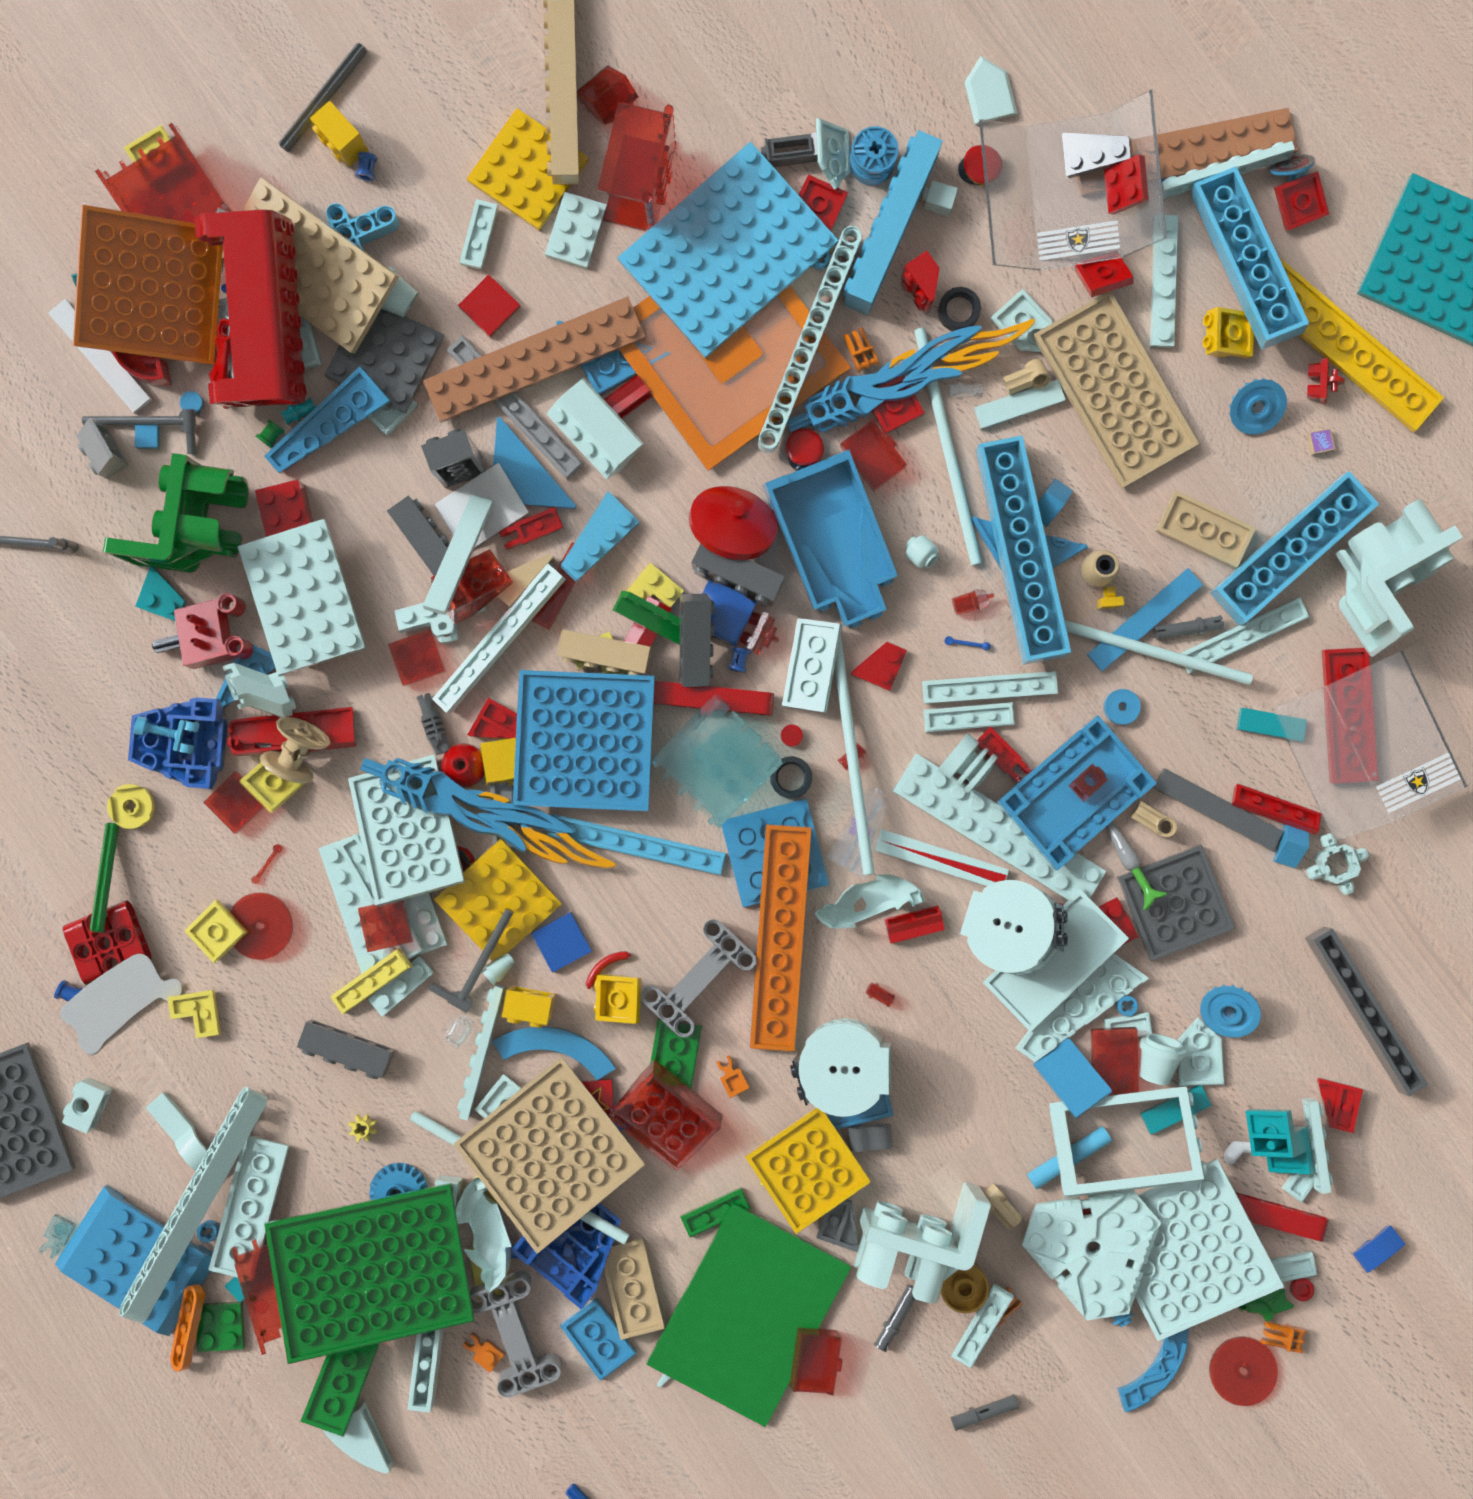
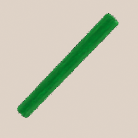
(104, 877)

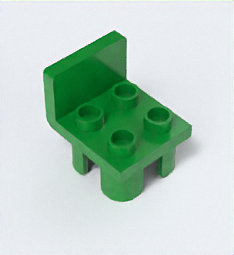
(183, 524)

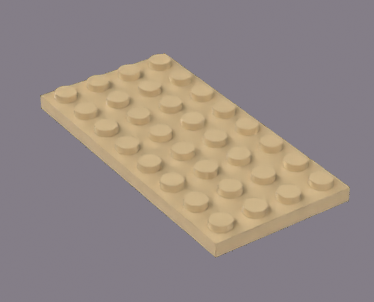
(337, 280)
(1115, 389)

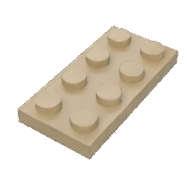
(1205, 529)
(632, 1289)

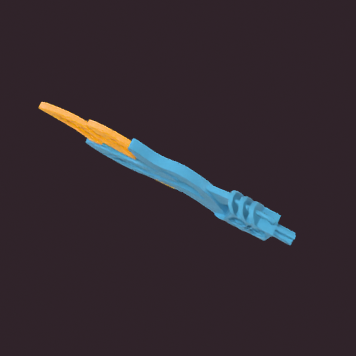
(920, 361)
(501, 810)

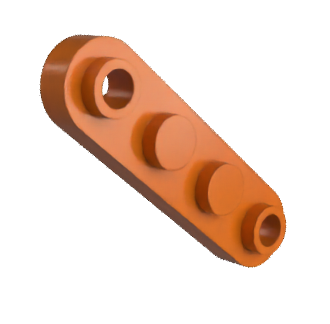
(187, 1327)

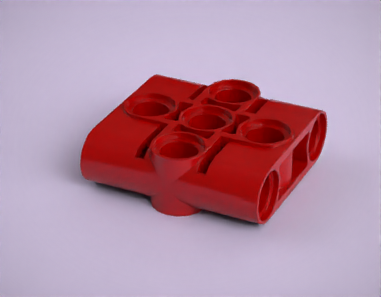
(99, 961)

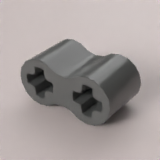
(870, 1137)

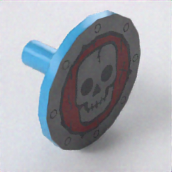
(1295, 167)

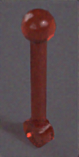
(276, 849)

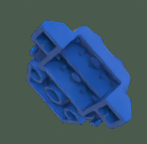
(209, 743)
(574, 1258)

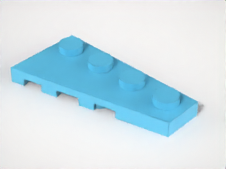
(601, 534)

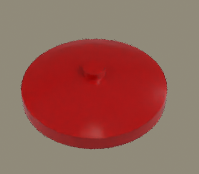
(733, 523)

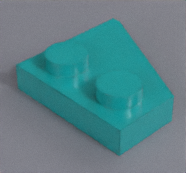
(159, 596)

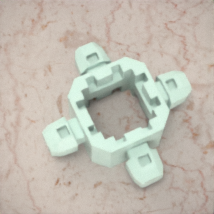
(1352, 857)

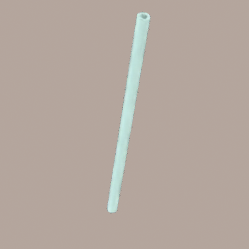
(951, 461)
(1158, 652)
(853, 763)
(451, 1137)

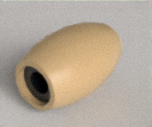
(1100, 568)

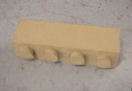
(604, 651)

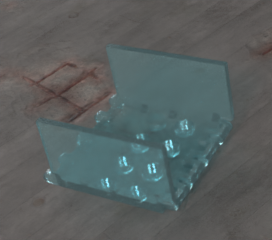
(717, 760)

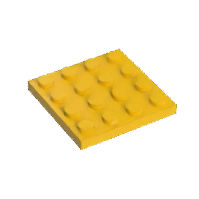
(516, 171)
(491, 885)
(807, 1169)

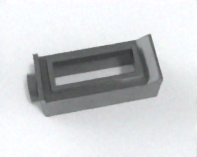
(792, 157)

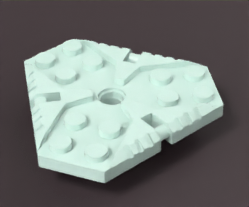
(1098, 1279)

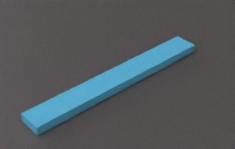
(643, 845)

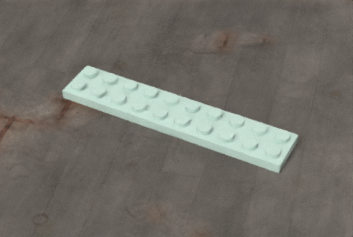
(991, 828)

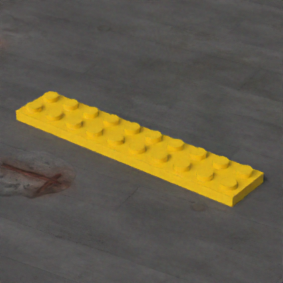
(1363, 357)

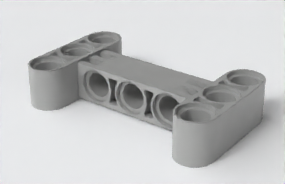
(698, 978)
(516, 1336)

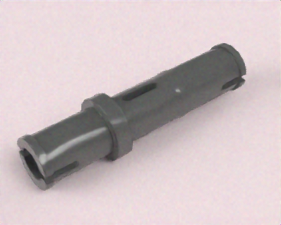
(1189, 627)
(895, 1320)
(984, 1412)

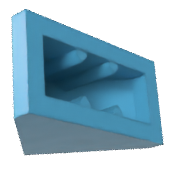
(1053, 501)
(1291, 846)

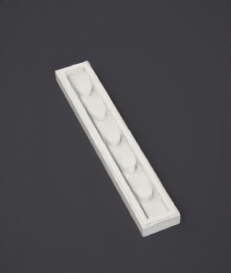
(104, 362)

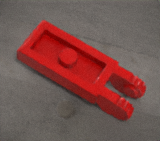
(533, 528)
(1006, 755)

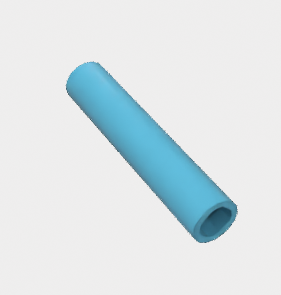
(1080, 1151)

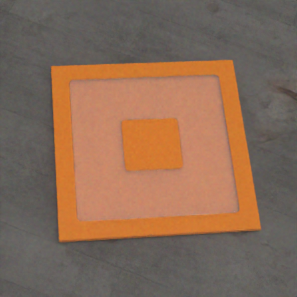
(728, 395)

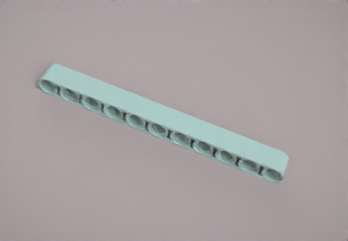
(811, 329)
(193, 1205)

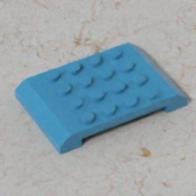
(1053, 813)
(113, 1247)

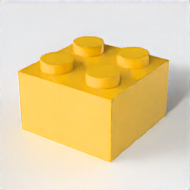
(337, 134)
(528, 1006)

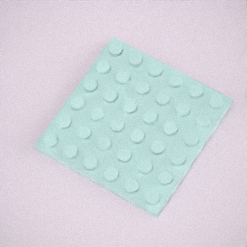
(1202, 1255)

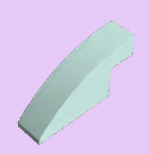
(363, 1441)

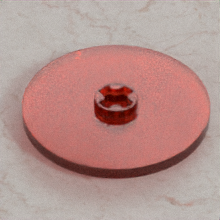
(277, 922)
(1237, 1387)

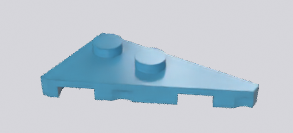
(259, 661)

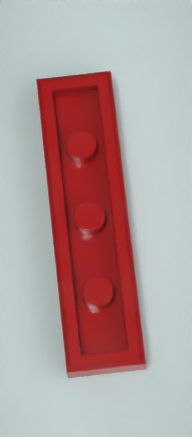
(1276, 809)

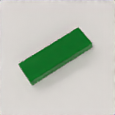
(713, 1212)

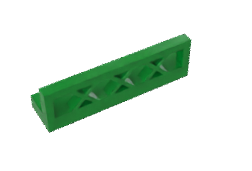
(648, 616)

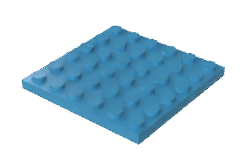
(583, 740)

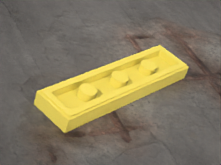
(371, 981)

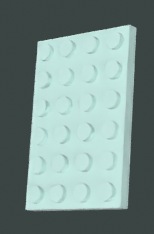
(301, 597)
(402, 845)
(350, 897)

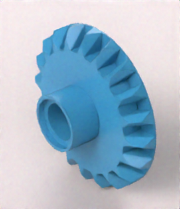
(1263, 416)
(1227, 1021)
(396, 1176)

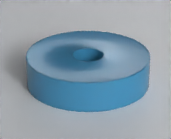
(1131, 703)

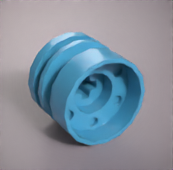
(872, 167)

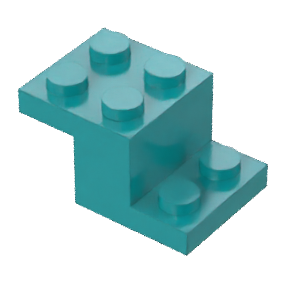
(1277, 1139)

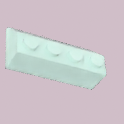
(595, 429)

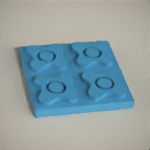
(746, 843)

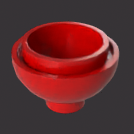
(474, 767)

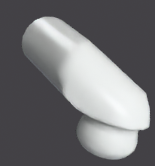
(1235, 1150)

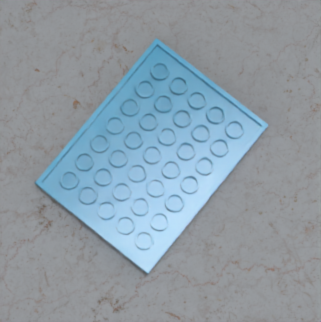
(727, 250)

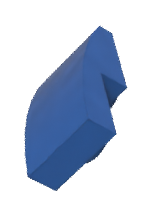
(1378, 1249)

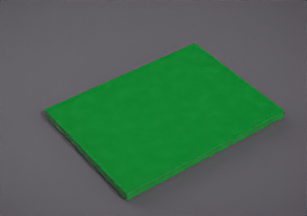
(368, 1272)
(743, 1312)

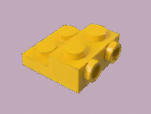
(1227, 333)
(617, 998)

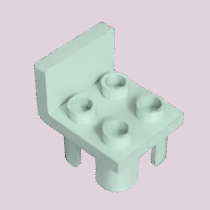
(1385, 562)
(932, 1248)

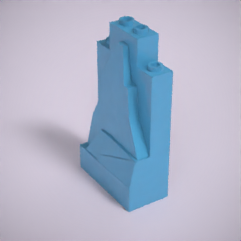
(833, 537)

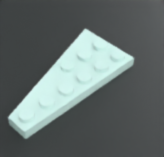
(1083, 1005)

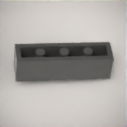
(420, 532)
(695, 639)
(345, 1048)

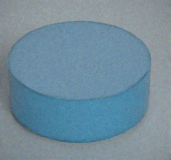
(192, 400)

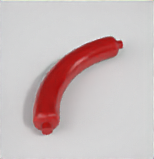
(603, 963)

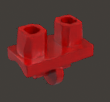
(1321, 371)

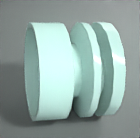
(968, 763)

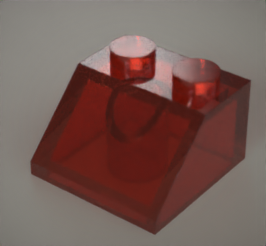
(604, 93)

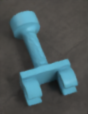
(142, 726)

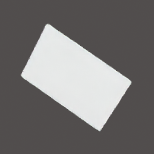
(492, 485)

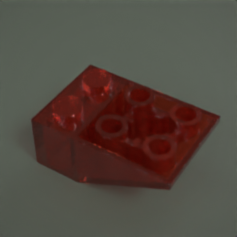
(479, 585)

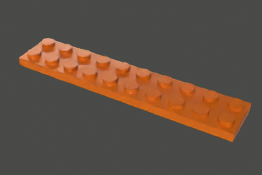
(780, 937)

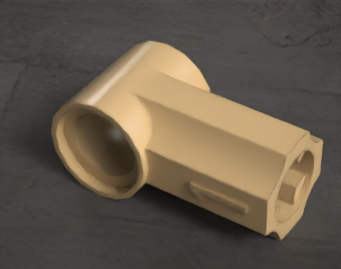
(1033, 375)
(1152, 819)
(1002, 1208)

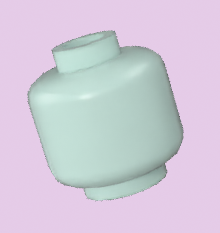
(921, 551)

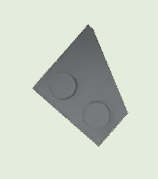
(839, 1226)

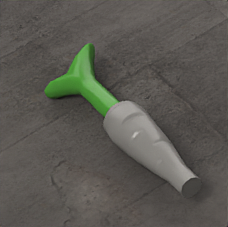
(1132, 862)

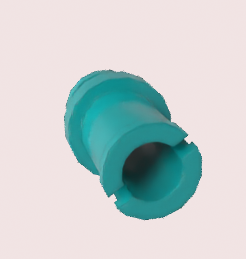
(298, 411)

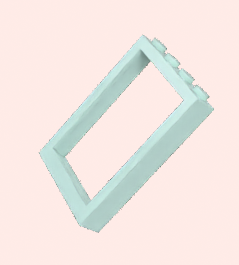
(1065, 1159)

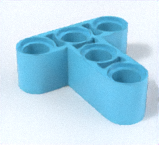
(356, 225)

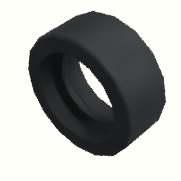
(965, 293)
(807, 778)

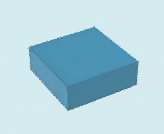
(147, 436)

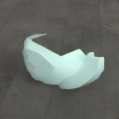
(879, 896)
(488, 1232)

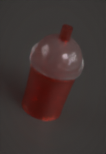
(971, 601)

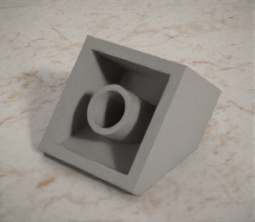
(101, 449)

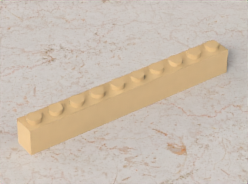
(563, 91)

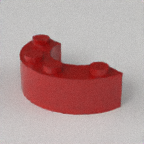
(146, 369)

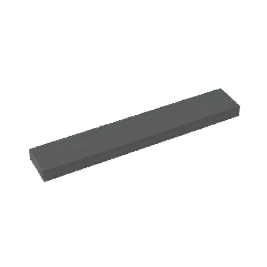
(1218, 809)

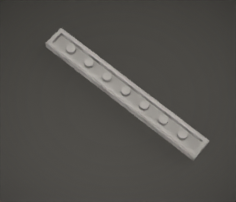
(525, 418)

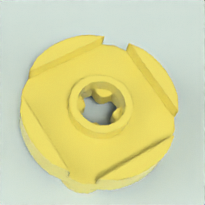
(144, 806)

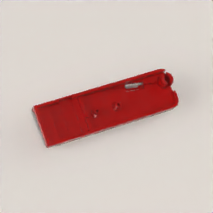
(246, 732)

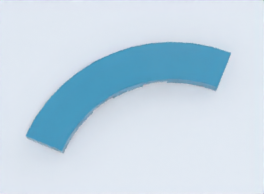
(555, 1040)
(1158, 1374)

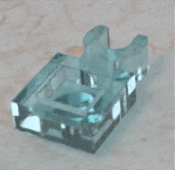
(58, 1234)

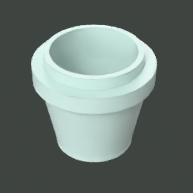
(400, 298)
(1160, 1058)

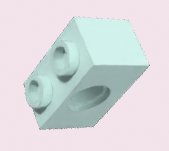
(96, 1095)

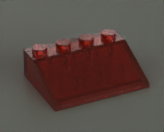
(666, 1116)

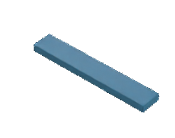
(1147, 617)

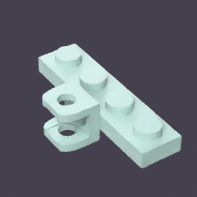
(417, 617)
(1321, 1177)

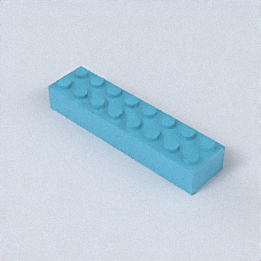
(892, 222)
(1249, 258)
(1294, 548)

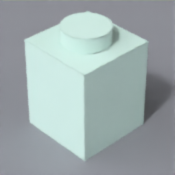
(939, 198)

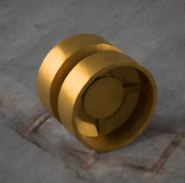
(966, 1290)

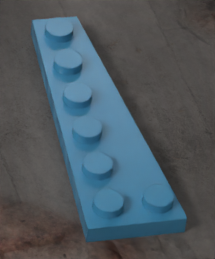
(341, 410)

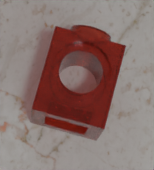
(1082, 789)

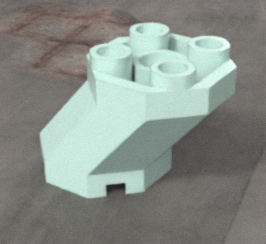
(259, 690)

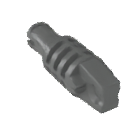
(433, 725)

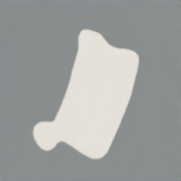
(114, 999)

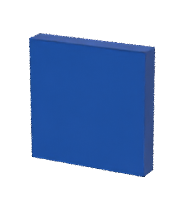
(561, 942)

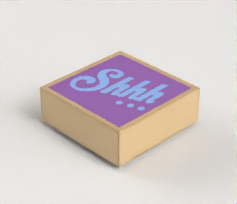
(1320, 441)

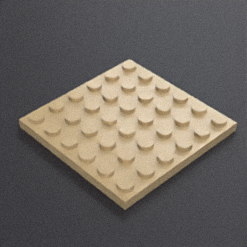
(549, 1154)

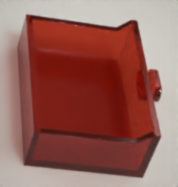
(874, 455)
(816, 1361)

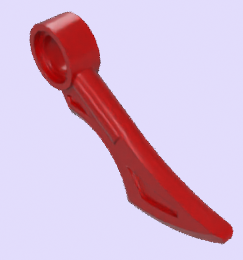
(223, 346)

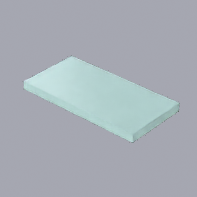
(1090, 943)

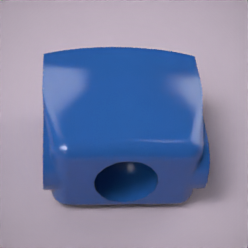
(731, 612)

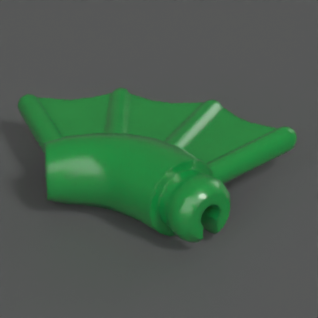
(1268, 1305)

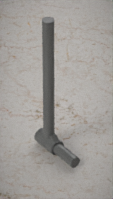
(186, 420)
(53, 543)
(461, 998)

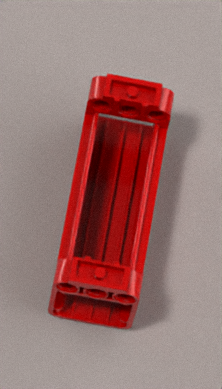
(260, 308)

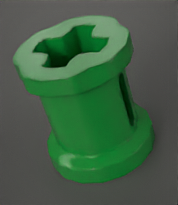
(270, 433)

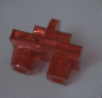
(763, 633)

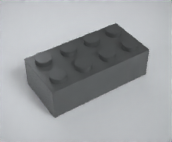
(453, 458)
(741, 575)

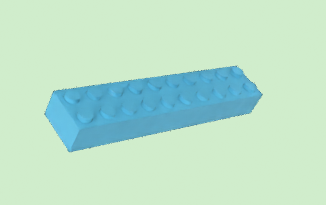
(1022, 550)

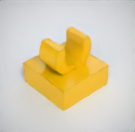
(1110, 599)

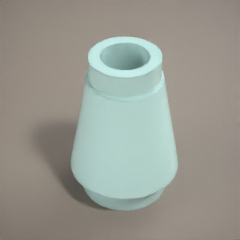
(498, 968)

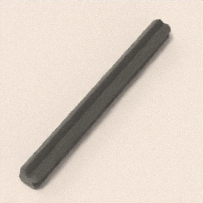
(323, 96)

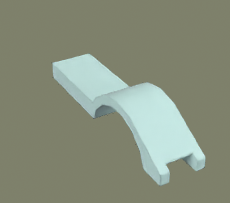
(178, 1128)

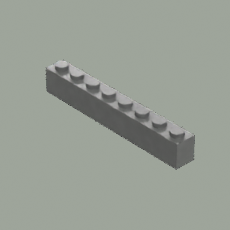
(1366, 1011)

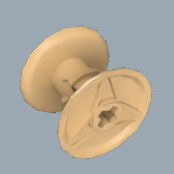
(300, 738)

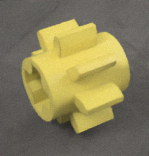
(362, 1133)

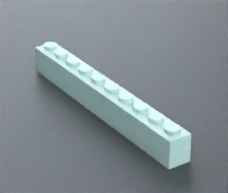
(429, 1344)

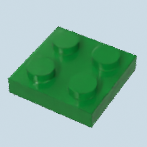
(221, 1327)

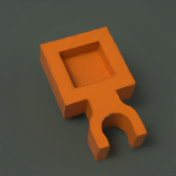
(732, 1080)
(486, 1354)

